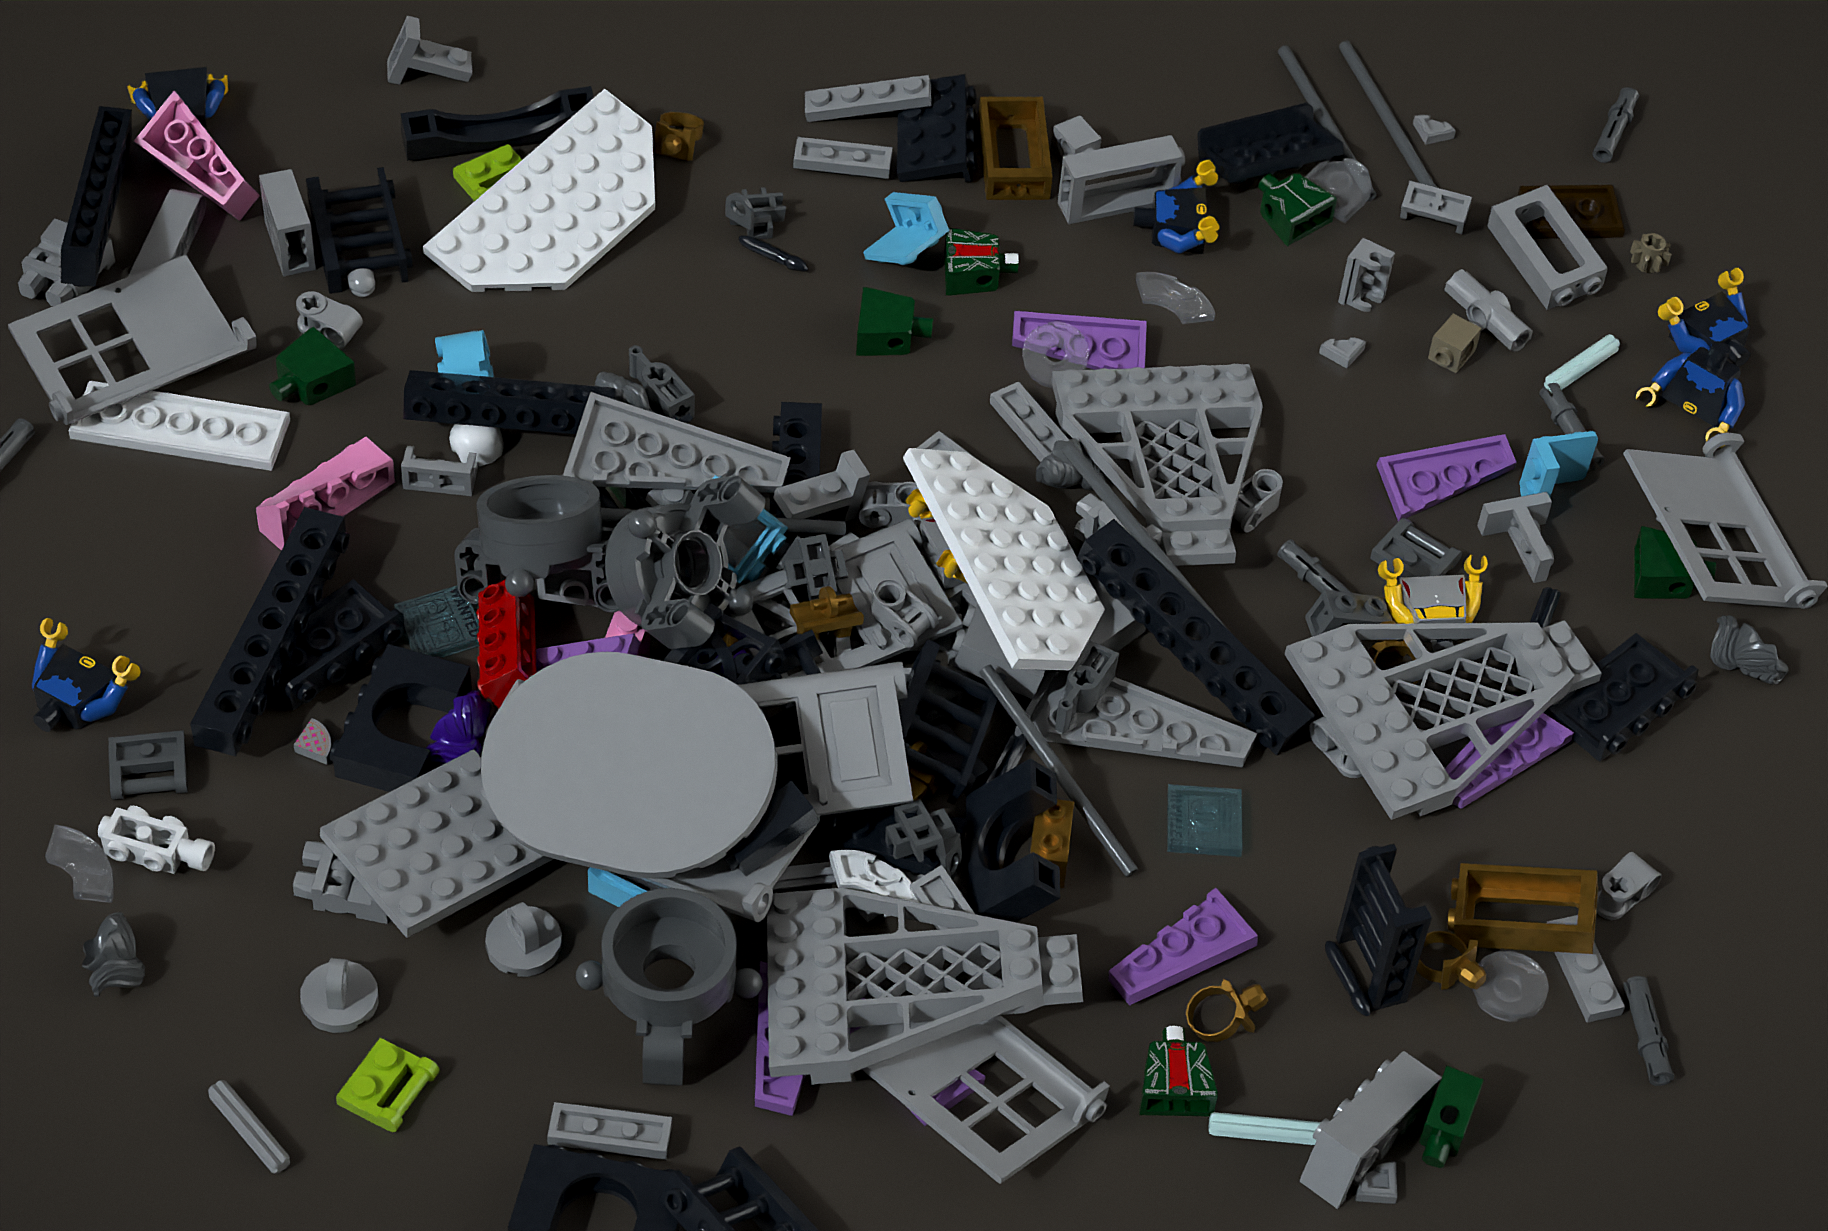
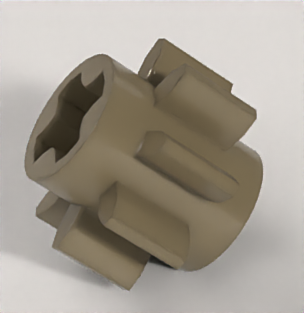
(1650, 253)

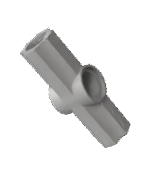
(1488, 310)

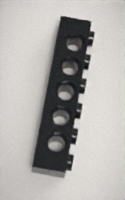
(497, 401)
(801, 440)

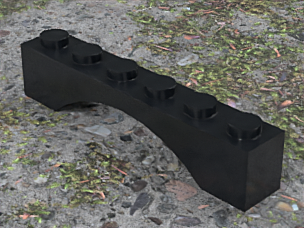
(442, 133)

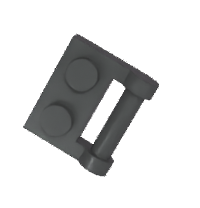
(1416, 550)
(144, 755)

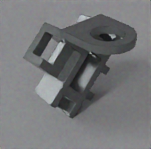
(741, 212)
(816, 561)
(941, 836)

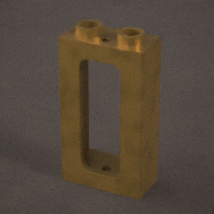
(1029, 115)
(1525, 886)

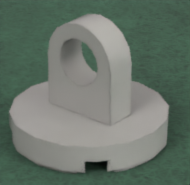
(523, 940)
(339, 996)

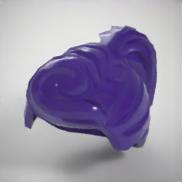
(460, 728)

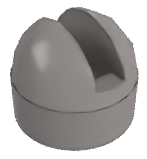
(361, 282)

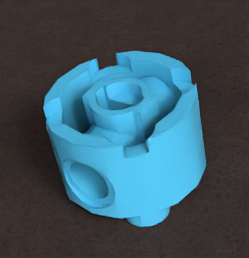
(464, 354)

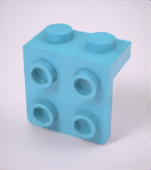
(918, 227)
(1557, 461)

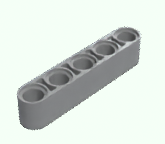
(172, 230)

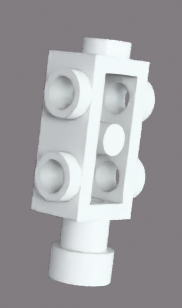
(152, 842)

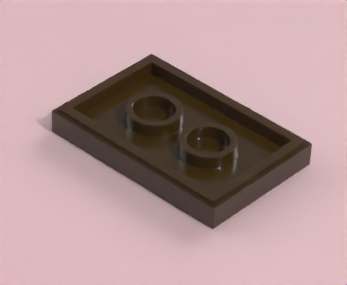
(1590, 206)

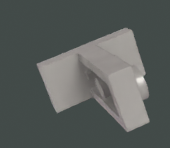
(425, 56)
(827, 492)
(1522, 520)

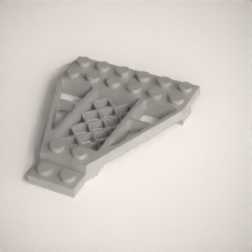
(1161, 404)
(1380, 728)
(810, 978)

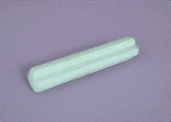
(1583, 362)
(1262, 1128)

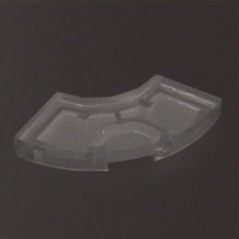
(1165, 291)
(84, 862)

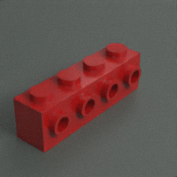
(504, 641)

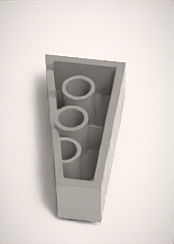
(1367, 1126)

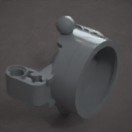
(535, 531)
(643, 561)
(659, 927)

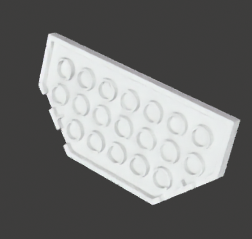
(556, 205)
(1010, 558)

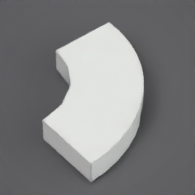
(868, 874)

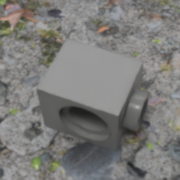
(1074, 137)

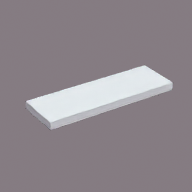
(188, 428)

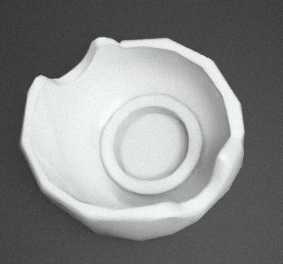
(477, 439)

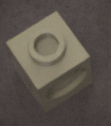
(1454, 343)

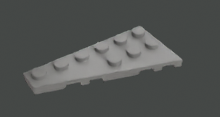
(648, 450)
(1140, 723)

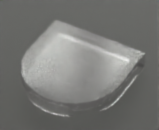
(1347, 182)

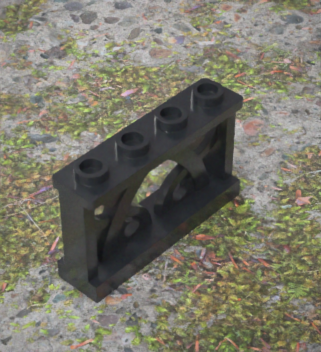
(761, 668)

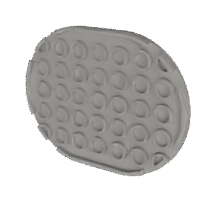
(629, 764)

